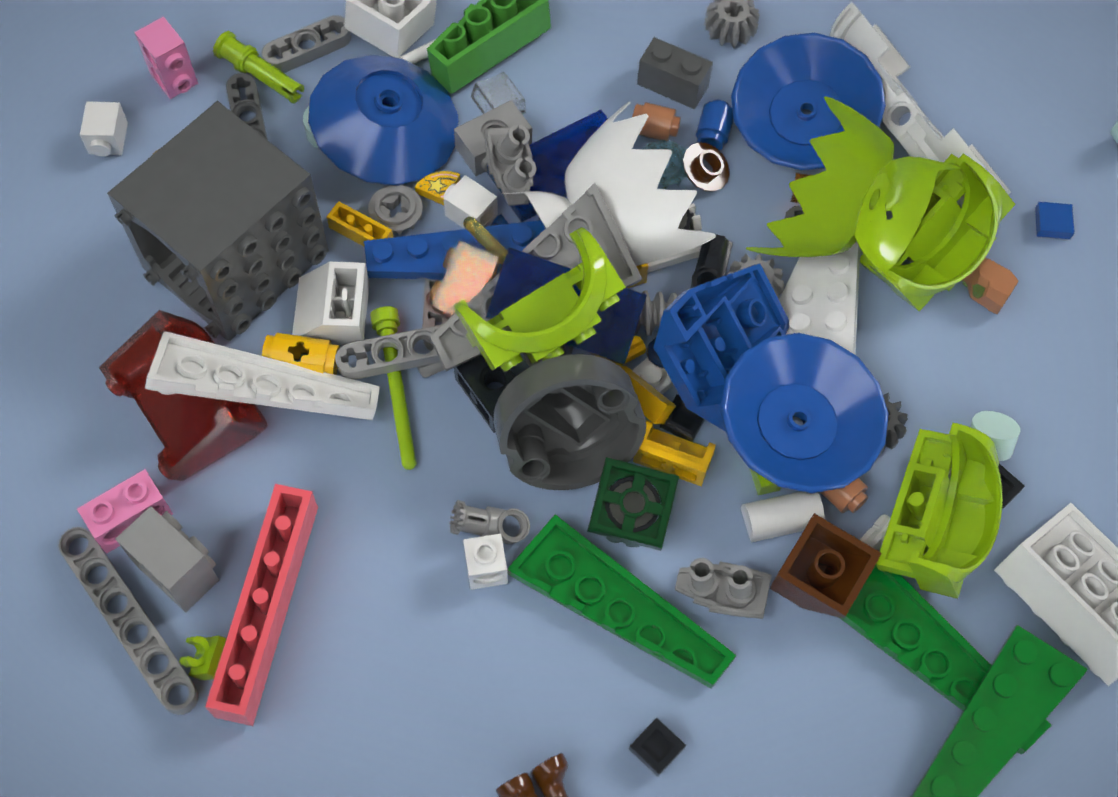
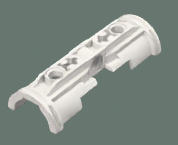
(918, 135)

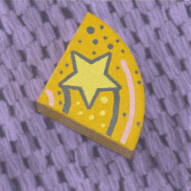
(435, 185)

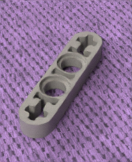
(406, 357)

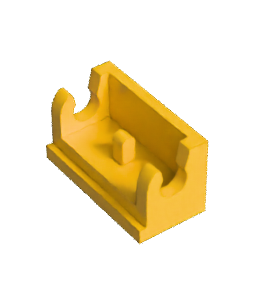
(674, 455)

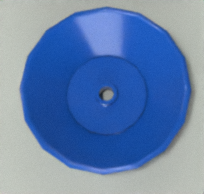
(794, 77)
(377, 140)
(824, 388)

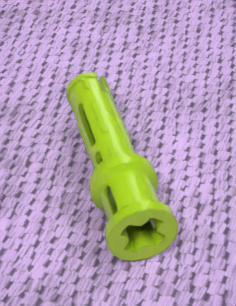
(247, 60)

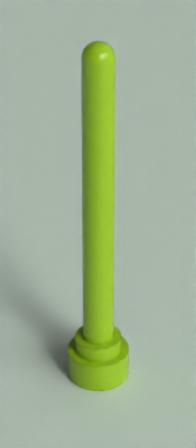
(385, 322)

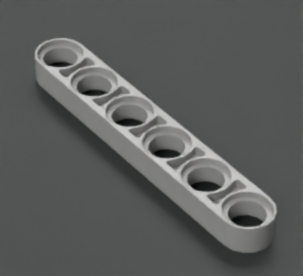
(131, 616)

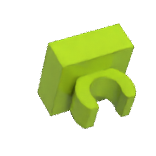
(206, 657)

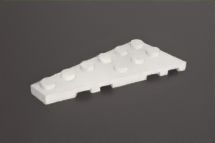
(824, 297)

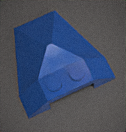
(709, 331)

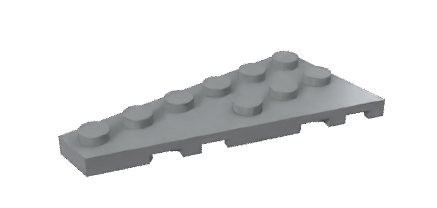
(552, 245)

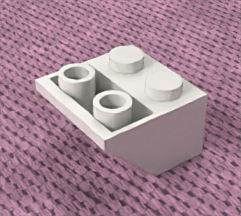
(333, 303)

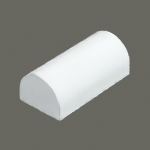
(781, 515)

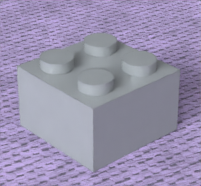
(169, 557)

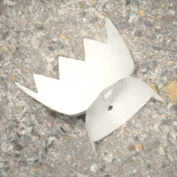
(628, 184)

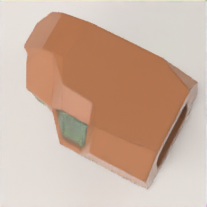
(990, 285)

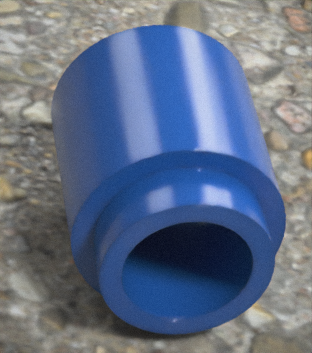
(715, 123)

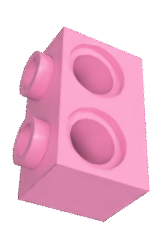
(166, 57)
(119, 507)

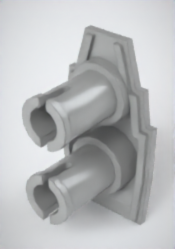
(510, 161)
(725, 587)

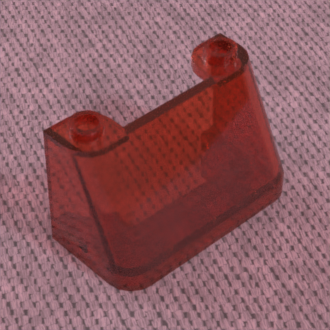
(190, 427)

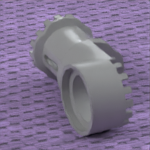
(487, 521)

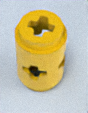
(290, 347)

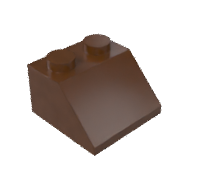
(825, 569)

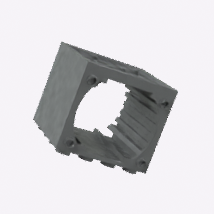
(222, 220)

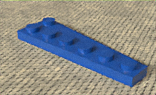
(425, 253)

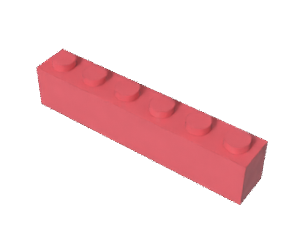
(262, 606)

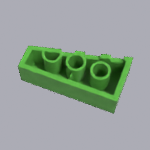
(485, 38)

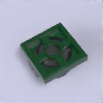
(632, 505)

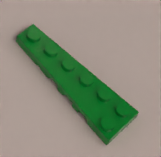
(602, 591)
(920, 639)
(1001, 715)

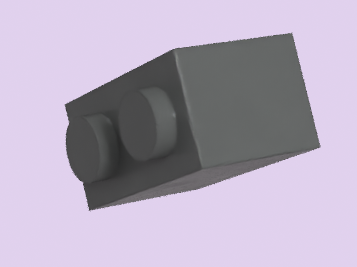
(674, 73)

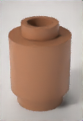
(660, 121)
(849, 497)

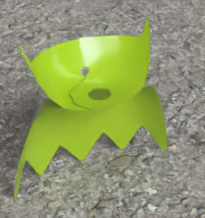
(841, 198)

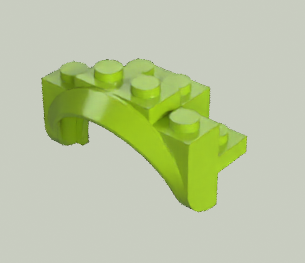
(949, 238)
(550, 313)
(941, 517)

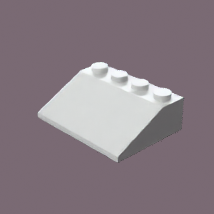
(1071, 583)

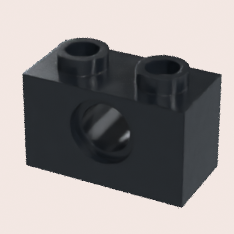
(473, 379)

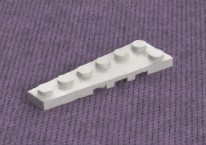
(229, 374)

